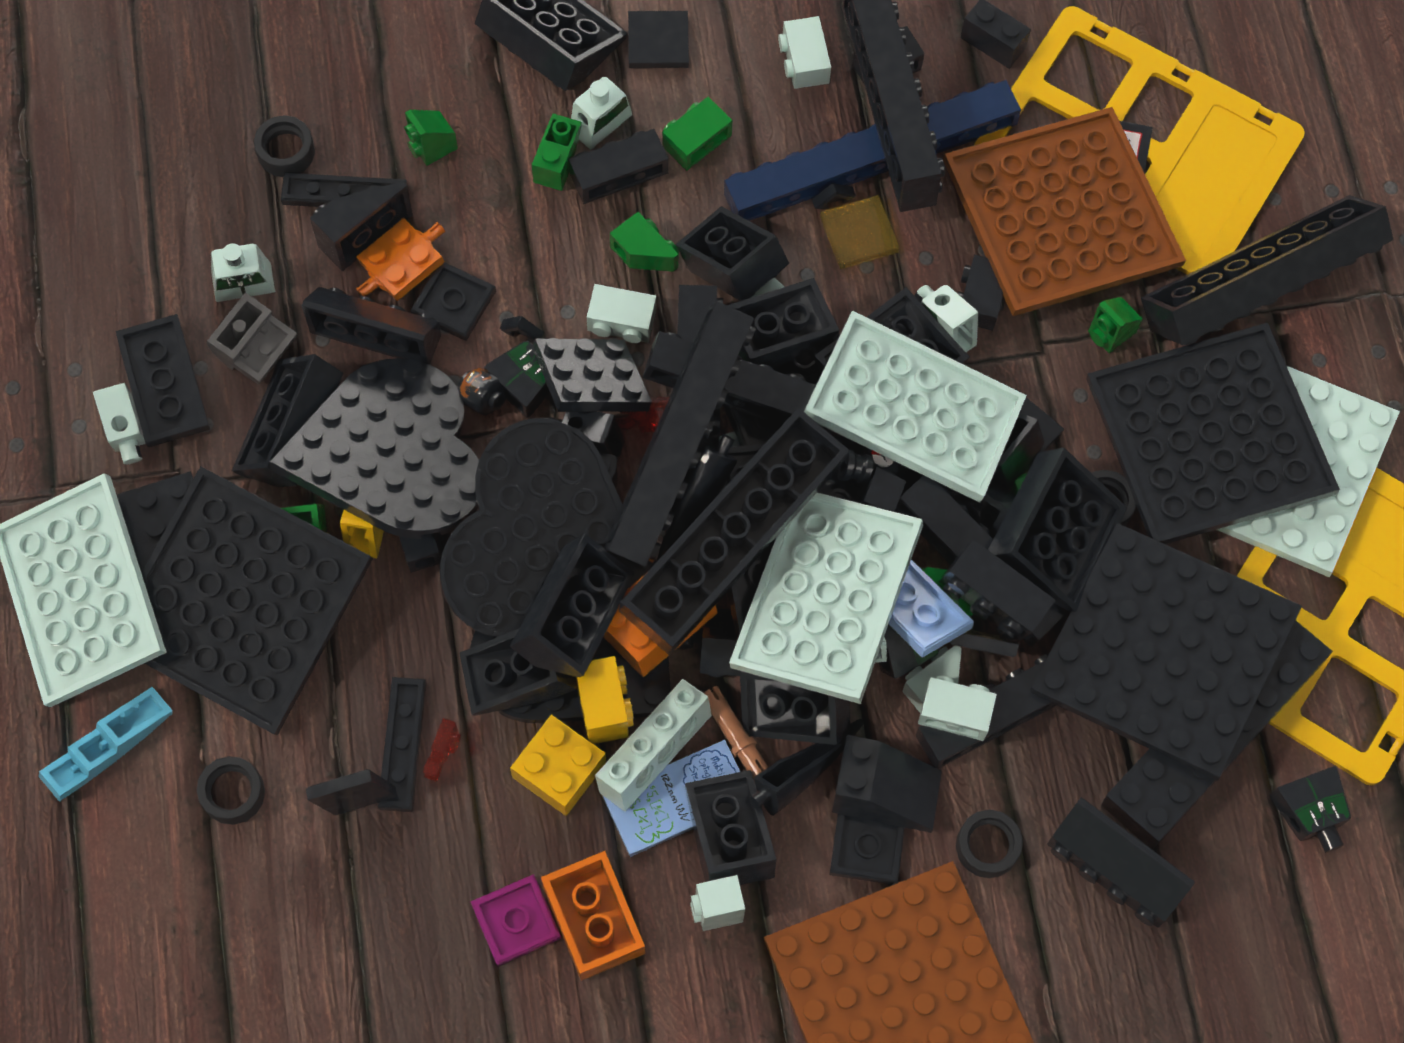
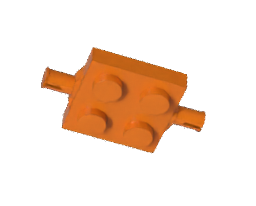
(400, 259)

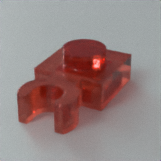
(646, 419)
(444, 743)

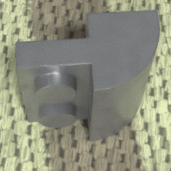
(251, 339)

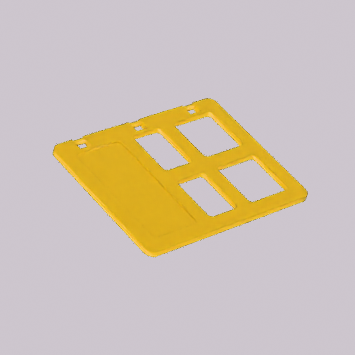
(1215, 161)
(1371, 569)

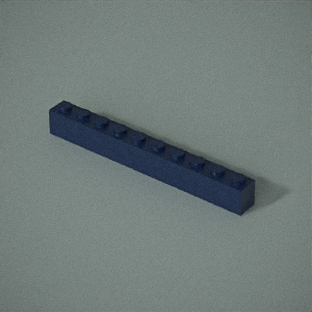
(861, 155)

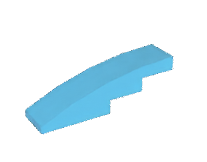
(106, 744)

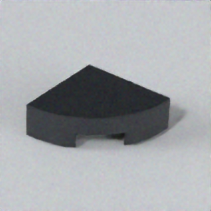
(833, 194)
(521, 326)

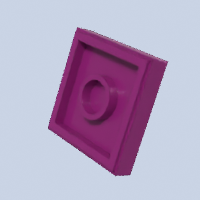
(515, 920)

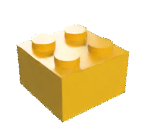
(602, 701)
(558, 765)

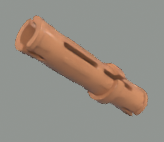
(741, 743)

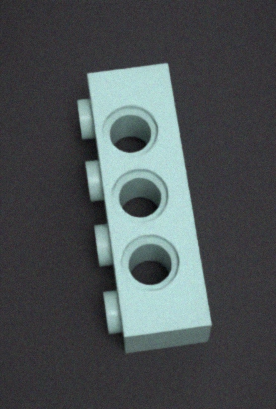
(653, 745)

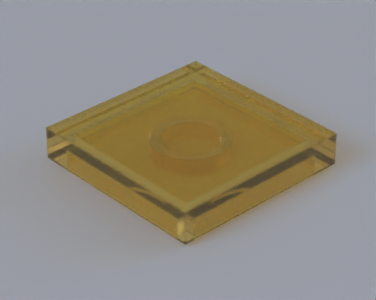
(859, 232)

